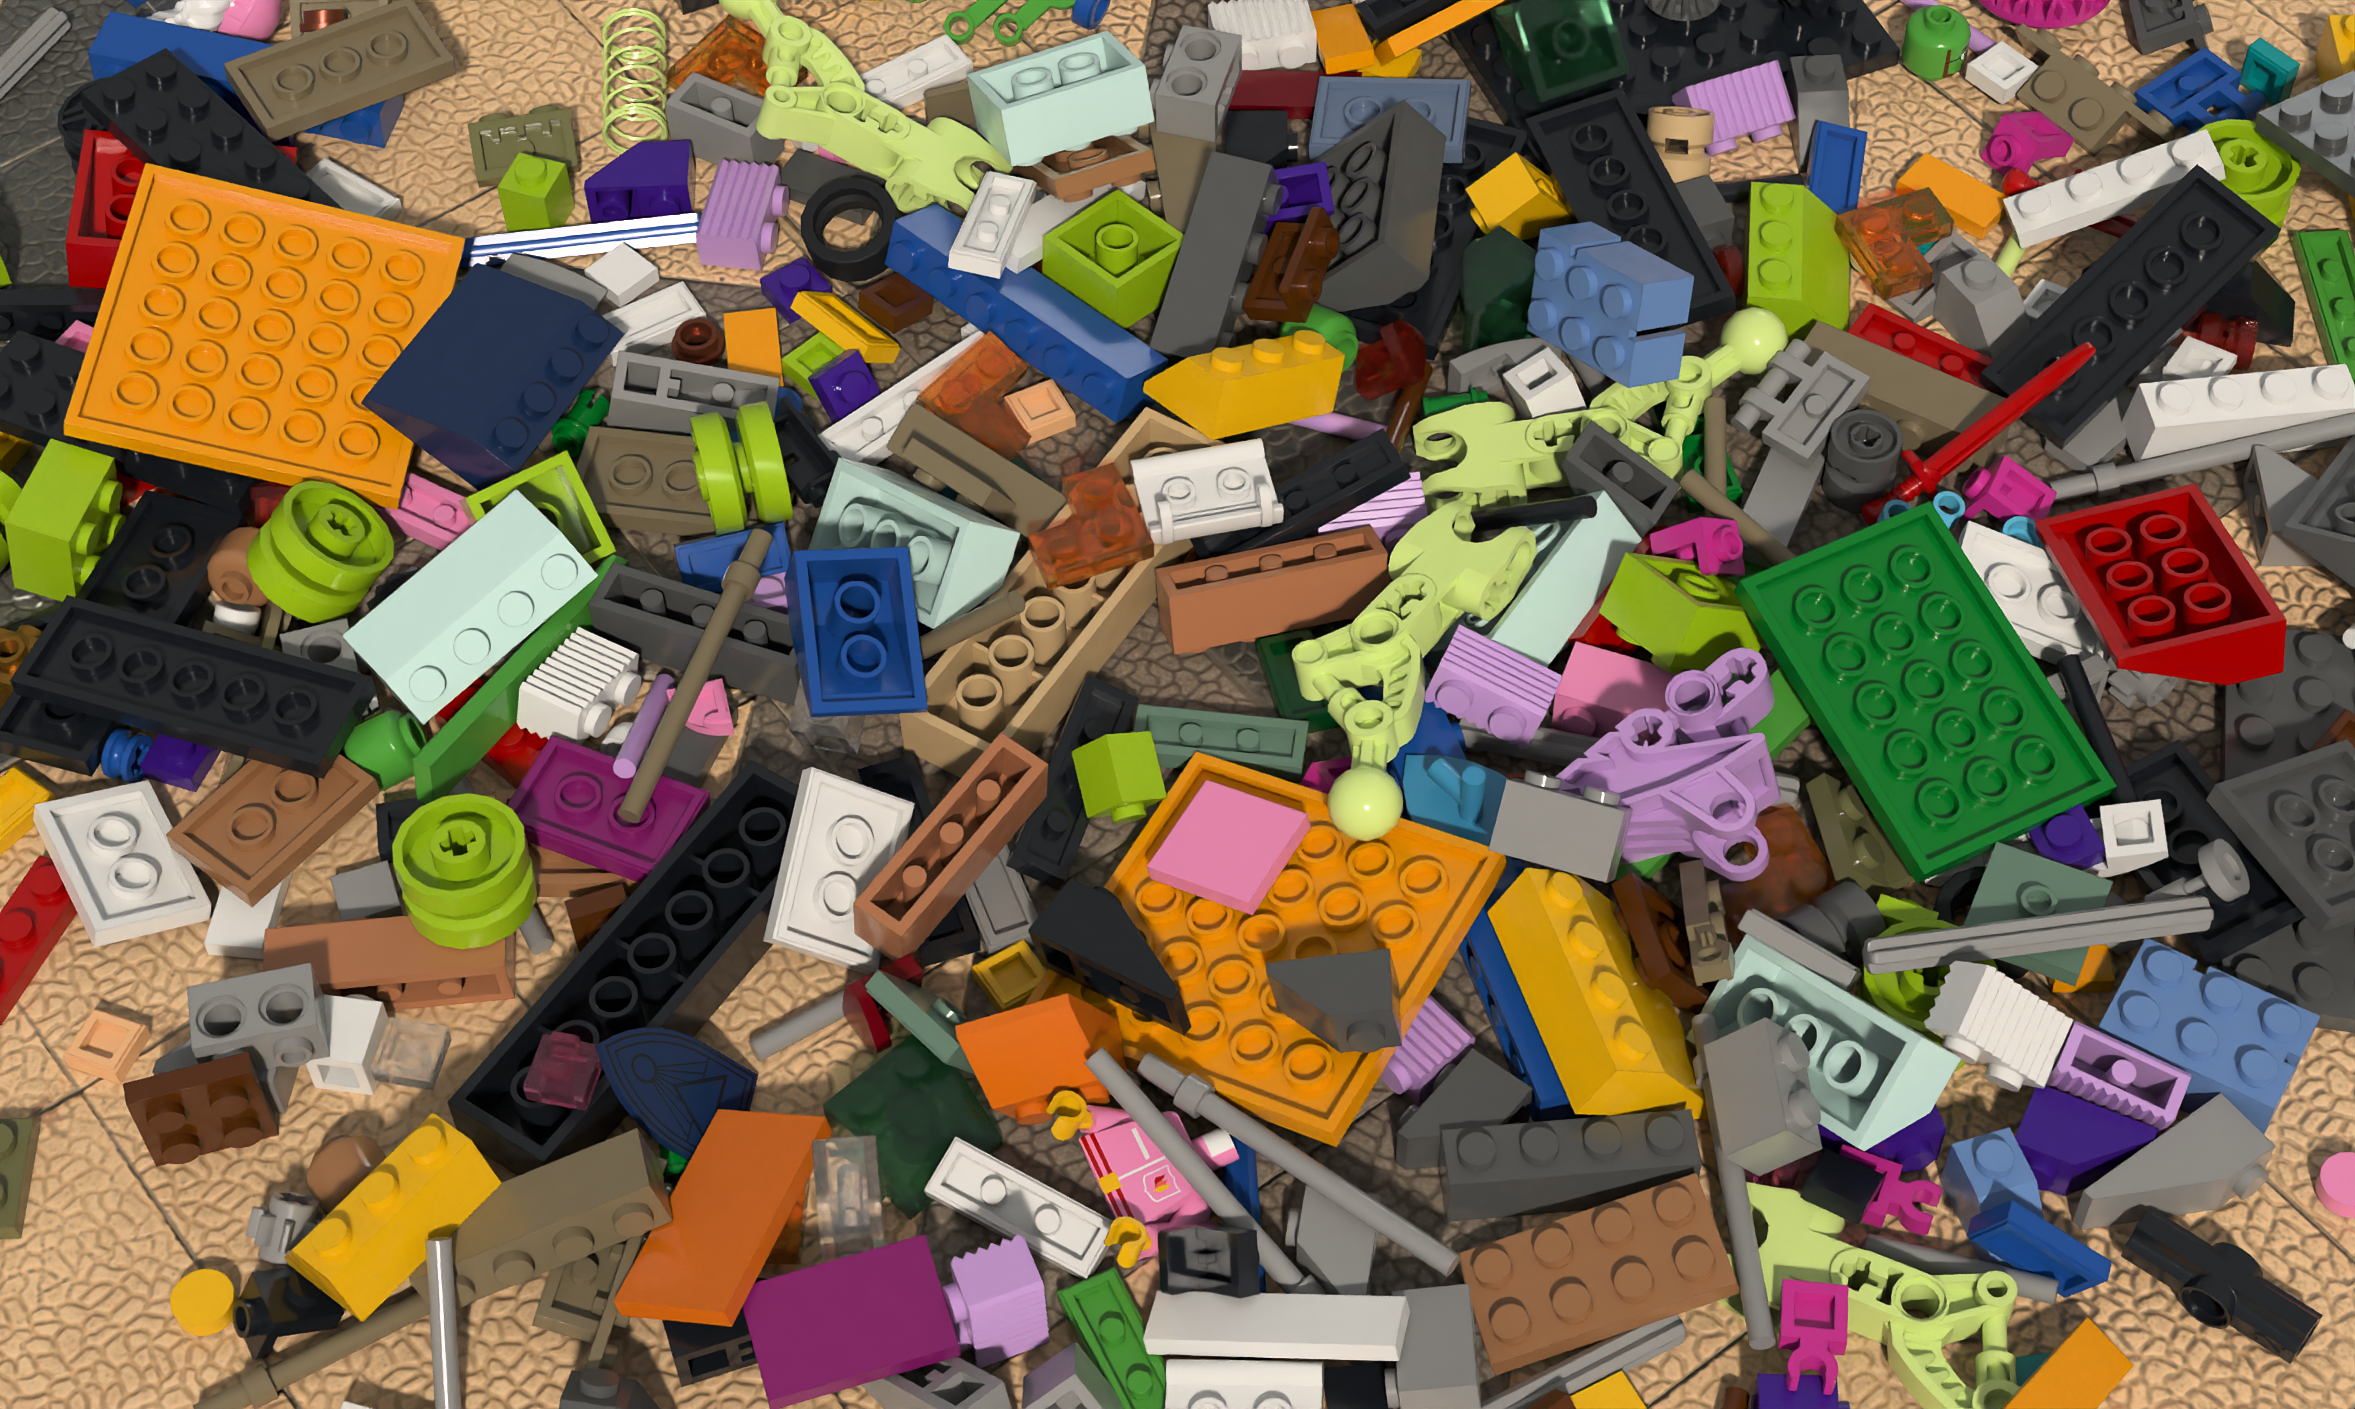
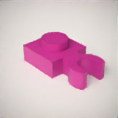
(1895, 1195)
(1815, 1326)

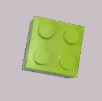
(1114, 258)
(559, 495)
(63, 520)
(1677, 612)

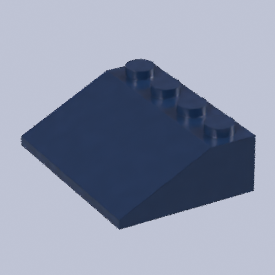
(492, 373)

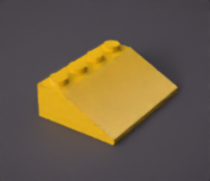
(1602, 1026)

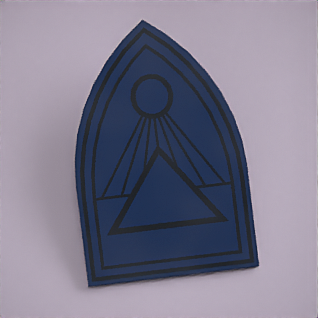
(673, 1084)

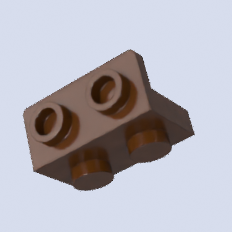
(1292, 269)

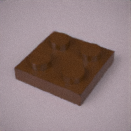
(1661, 942)
(201, 1109)

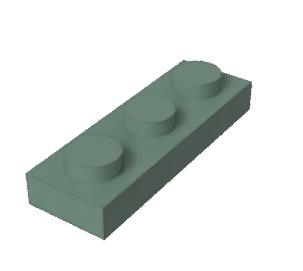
(1250, 741)

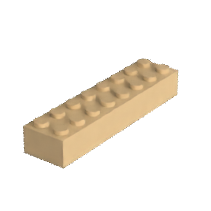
(1031, 666)

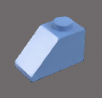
(1987, 1174)

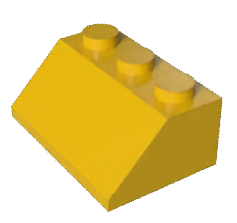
(1252, 384)
(382, 1224)

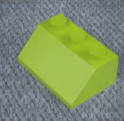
(1794, 259)

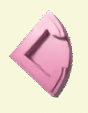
(710, 711)

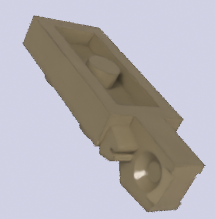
(1705, 924)

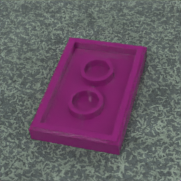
(573, 807)
(849, 1322)

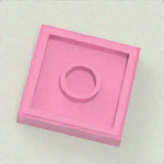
(1229, 847)

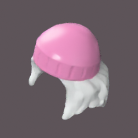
(236, 18)

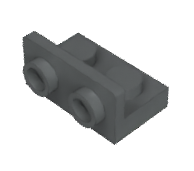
(2169, 23)

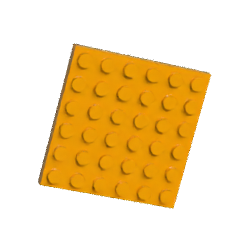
(256, 331)
(1333, 897)

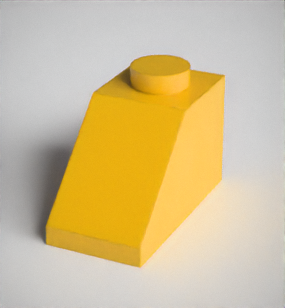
(1517, 199)

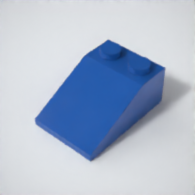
(856, 631)

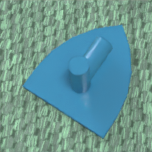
(1453, 795)

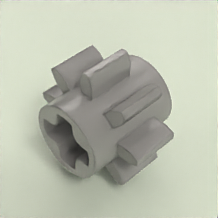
(2138, 686)
(282, 1224)

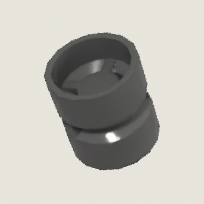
(1861, 459)
(1839, 921)

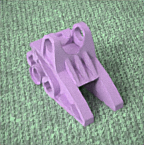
(1706, 788)

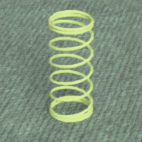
(618, 53)

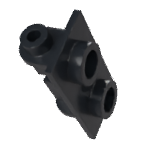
(813, 462)

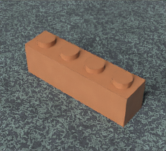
(1270, 589)
(950, 848)
(393, 963)

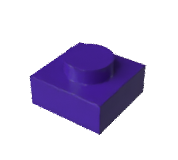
(785, 282)
(844, 385)
(178, 762)
(2069, 840)

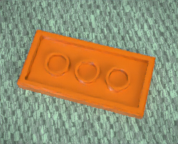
(723, 1218)

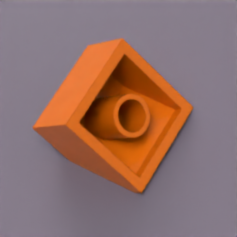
(1039, 1051)

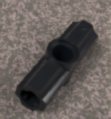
(2221, 1285)

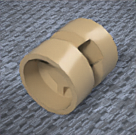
(1682, 124)

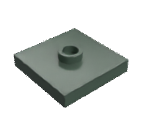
(2031, 886)
(923, 1014)

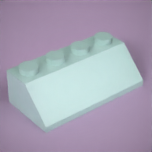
(952, 549)
(1562, 585)
(469, 606)
(1863, 1063)

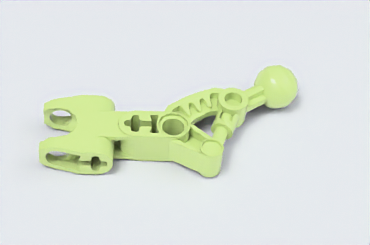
(916, 160)
(1509, 456)
(1434, 583)
(1804, 1245)

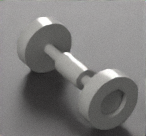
(2221, 871)

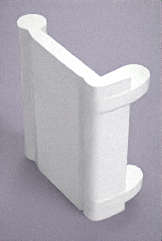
(1206, 491)
(1244, 1384)

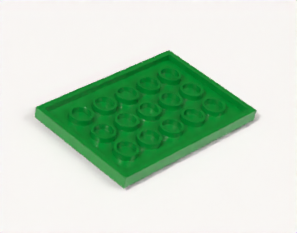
(1923, 690)

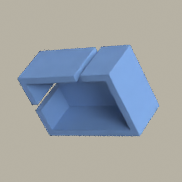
(1597, 295)
(2213, 1028)

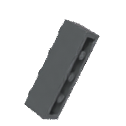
(1217, 257)
(668, 618)
(1562, 1163)

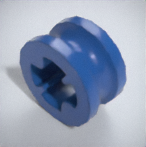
(124, 754)

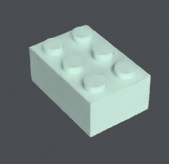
(1060, 98)

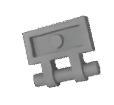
(1805, 420)

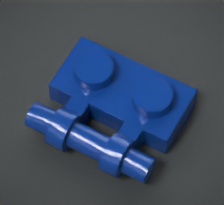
(2195, 86)

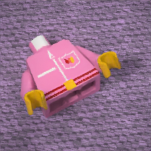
(1134, 1175)

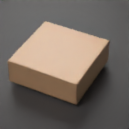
(1040, 410)
(107, 1045)

